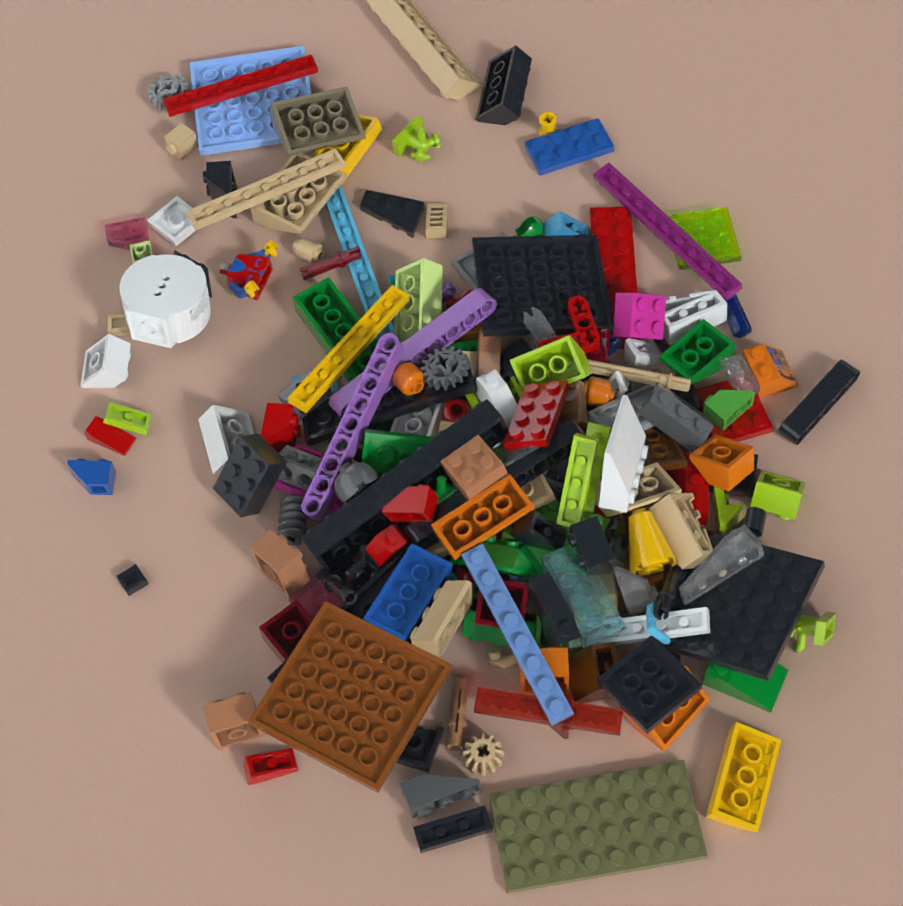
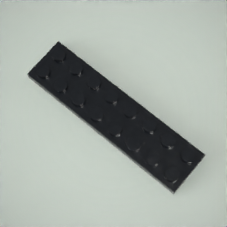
(323, 420)

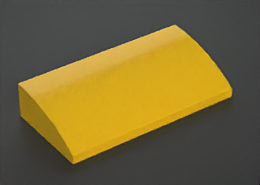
(354, 151)
(743, 778)

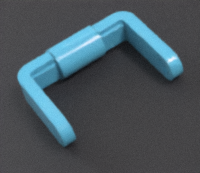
(651, 625)

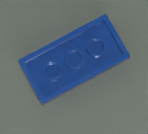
(569, 146)
(408, 592)

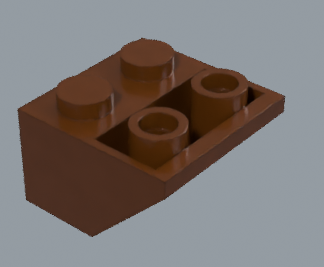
(586, 667)

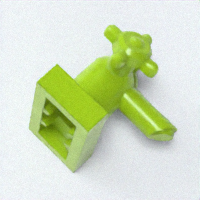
(414, 136)
(820, 628)

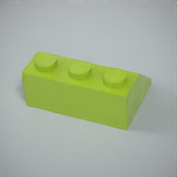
(552, 362)

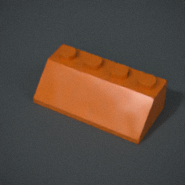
(482, 517)

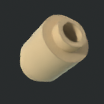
(308, 250)

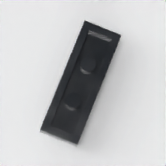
(453, 829)

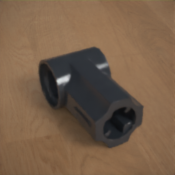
(754, 520)

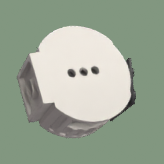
(166, 298)

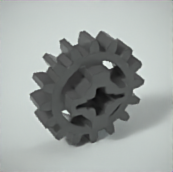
(435, 372)

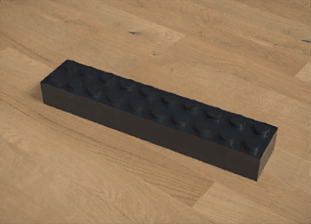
(361, 518)

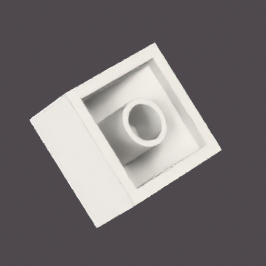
(106, 363)

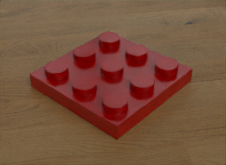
(750, 424)

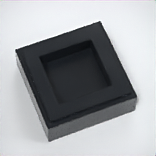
(132, 580)

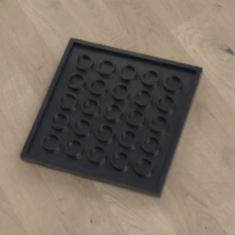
(540, 275)
(750, 611)

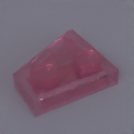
(127, 232)

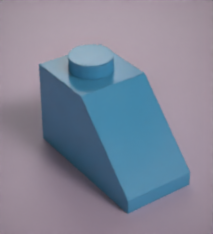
(563, 224)

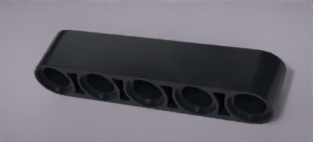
(819, 402)

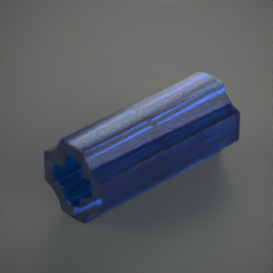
(737, 318)

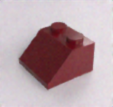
(519, 595)

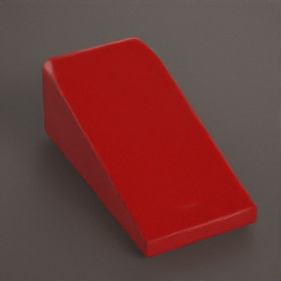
(109, 436)
(269, 765)

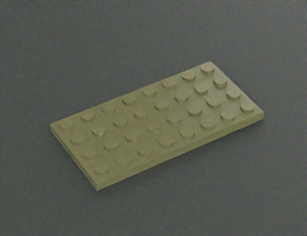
(596, 826)

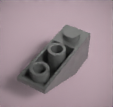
(435, 791)

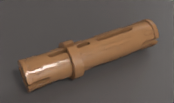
(455, 739)

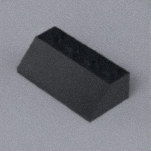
(504, 87)

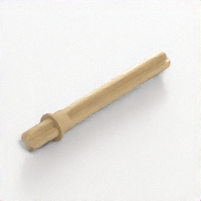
(640, 375)

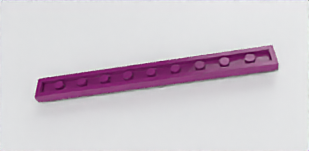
(668, 231)

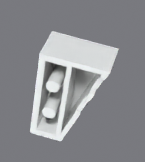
(687, 312)

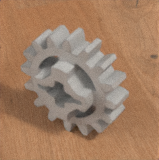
(165, 88)

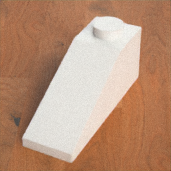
(494, 388)

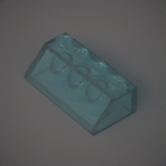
(585, 596)

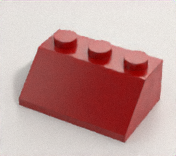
(692, 481)

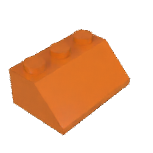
(672, 726)

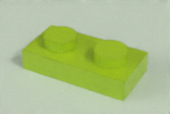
(127, 418)

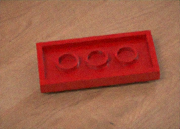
(536, 415)

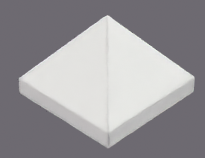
(619, 383)

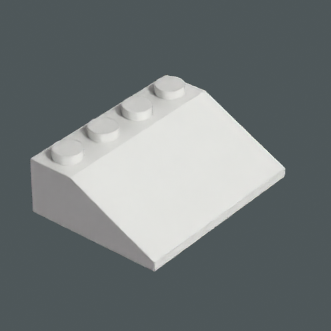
(623, 459)

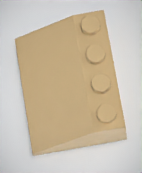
(298, 207)

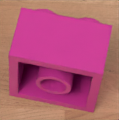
(639, 316)

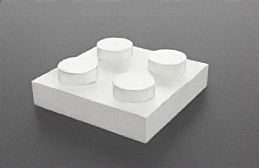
(172, 221)

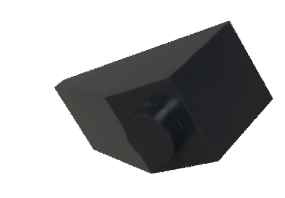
(552, 610)

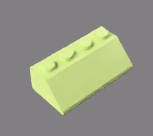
(424, 285)

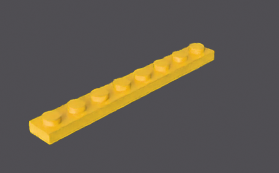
(348, 349)

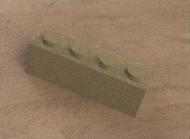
(316, 121)

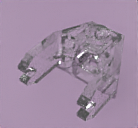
(538, 327)

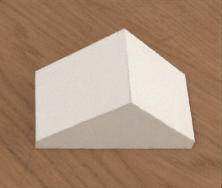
(641, 354)

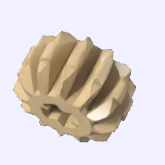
(486, 762)

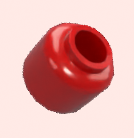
(455, 407)

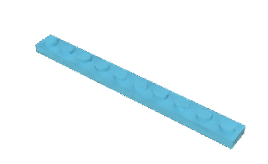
(360, 269)

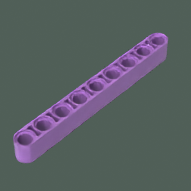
(435, 335)
(353, 415)

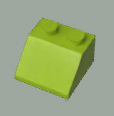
(778, 495)

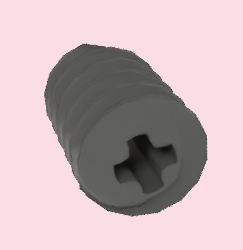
(292, 519)

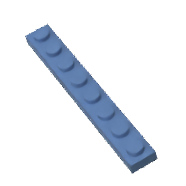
(517, 635)

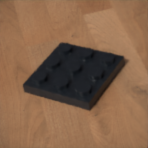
(649, 684)

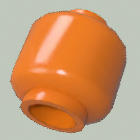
(408, 378)
(598, 391)

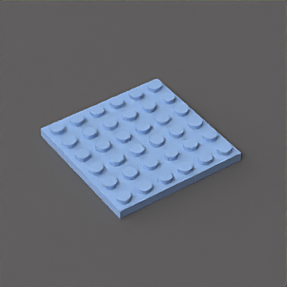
(246, 119)

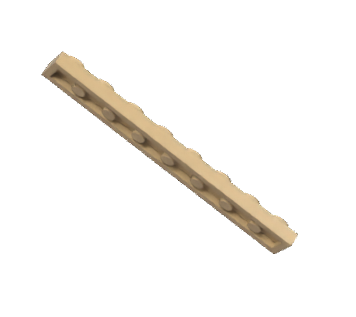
(265, 189)

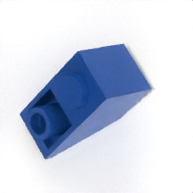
(94, 476)

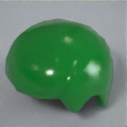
(530, 227)

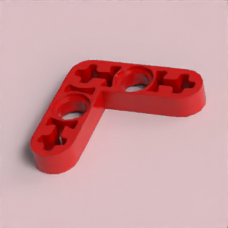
(580, 332)

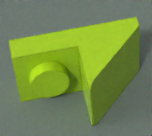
(725, 514)

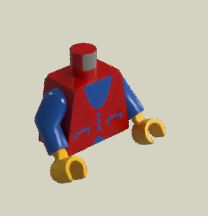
(250, 271)

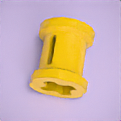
(547, 121)

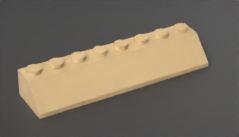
(427, 47)

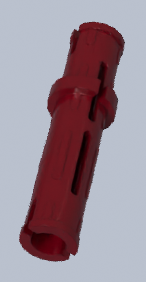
(338, 260)

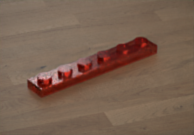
(527, 708)

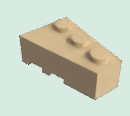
(682, 529)

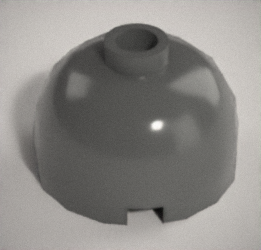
(353, 480)

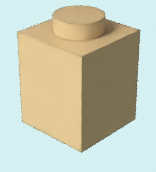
(181, 141)

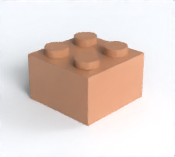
(473, 467)
(280, 562)
(229, 720)

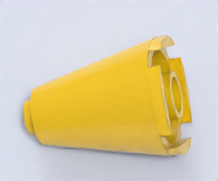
(647, 544)

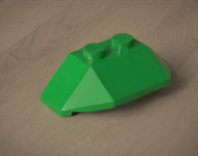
(509, 558)

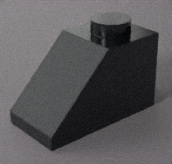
(538, 532)

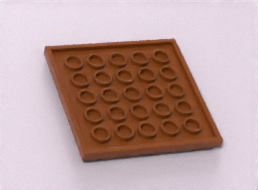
(350, 696)

